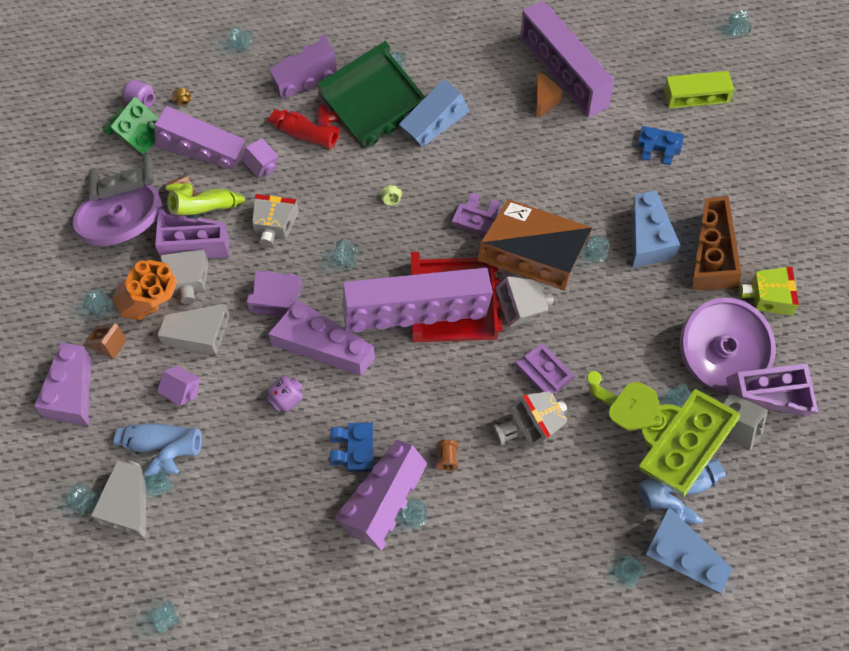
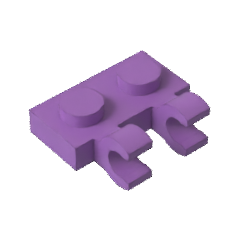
(473, 219)

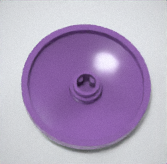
(117, 217)
(724, 340)

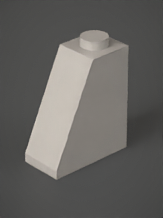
(195, 329)
(123, 500)

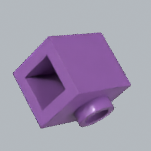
(260, 158)
(179, 385)

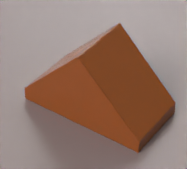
(547, 94)
(106, 340)

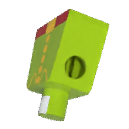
(772, 291)

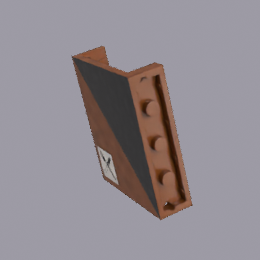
(534, 244)

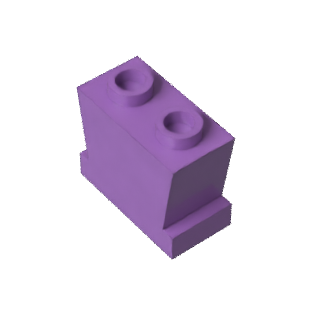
(274, 293)

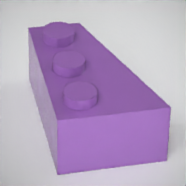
(304, 69)
(185, 234)
(67, 386)
(777, 389)

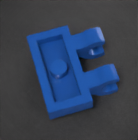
(660, 140)
(359, 447)

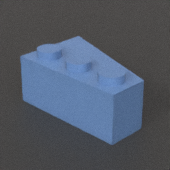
(434, 113)
(651, 231)
(688, 553)

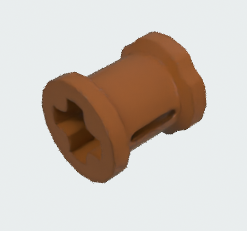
(447, 455)

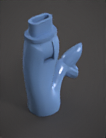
(172, 440)
(657, 495)

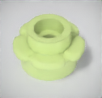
(390, 193)

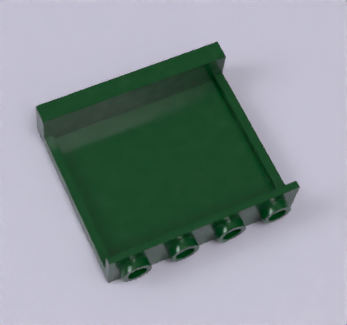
(371, 95)

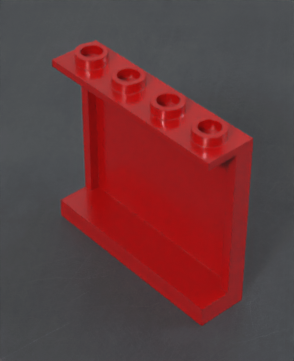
(463, 329)

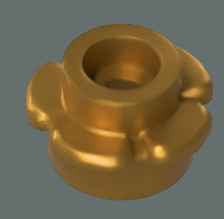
(181, 96)

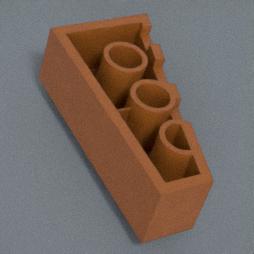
(717, 252)

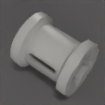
(507, 431)

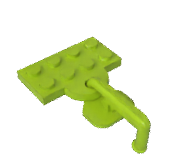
(681, 443)

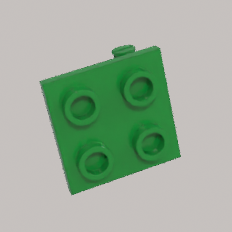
(134, 125)

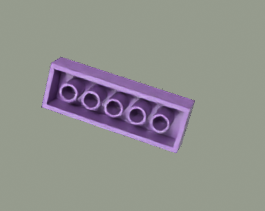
(566, 58)
(416, 299)

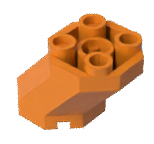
(144, 289)

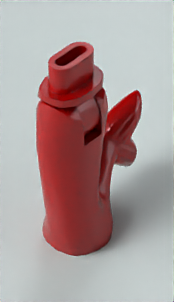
(303, 129)

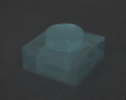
(345, 254)

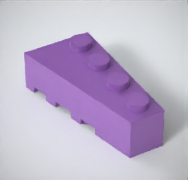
(197, 139)
(319, 338)
(382, 494)

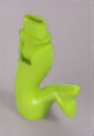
(182, 201)

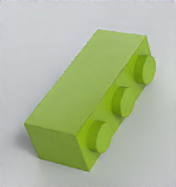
(698, 89)

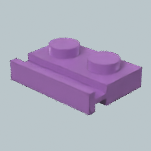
(544, 370)

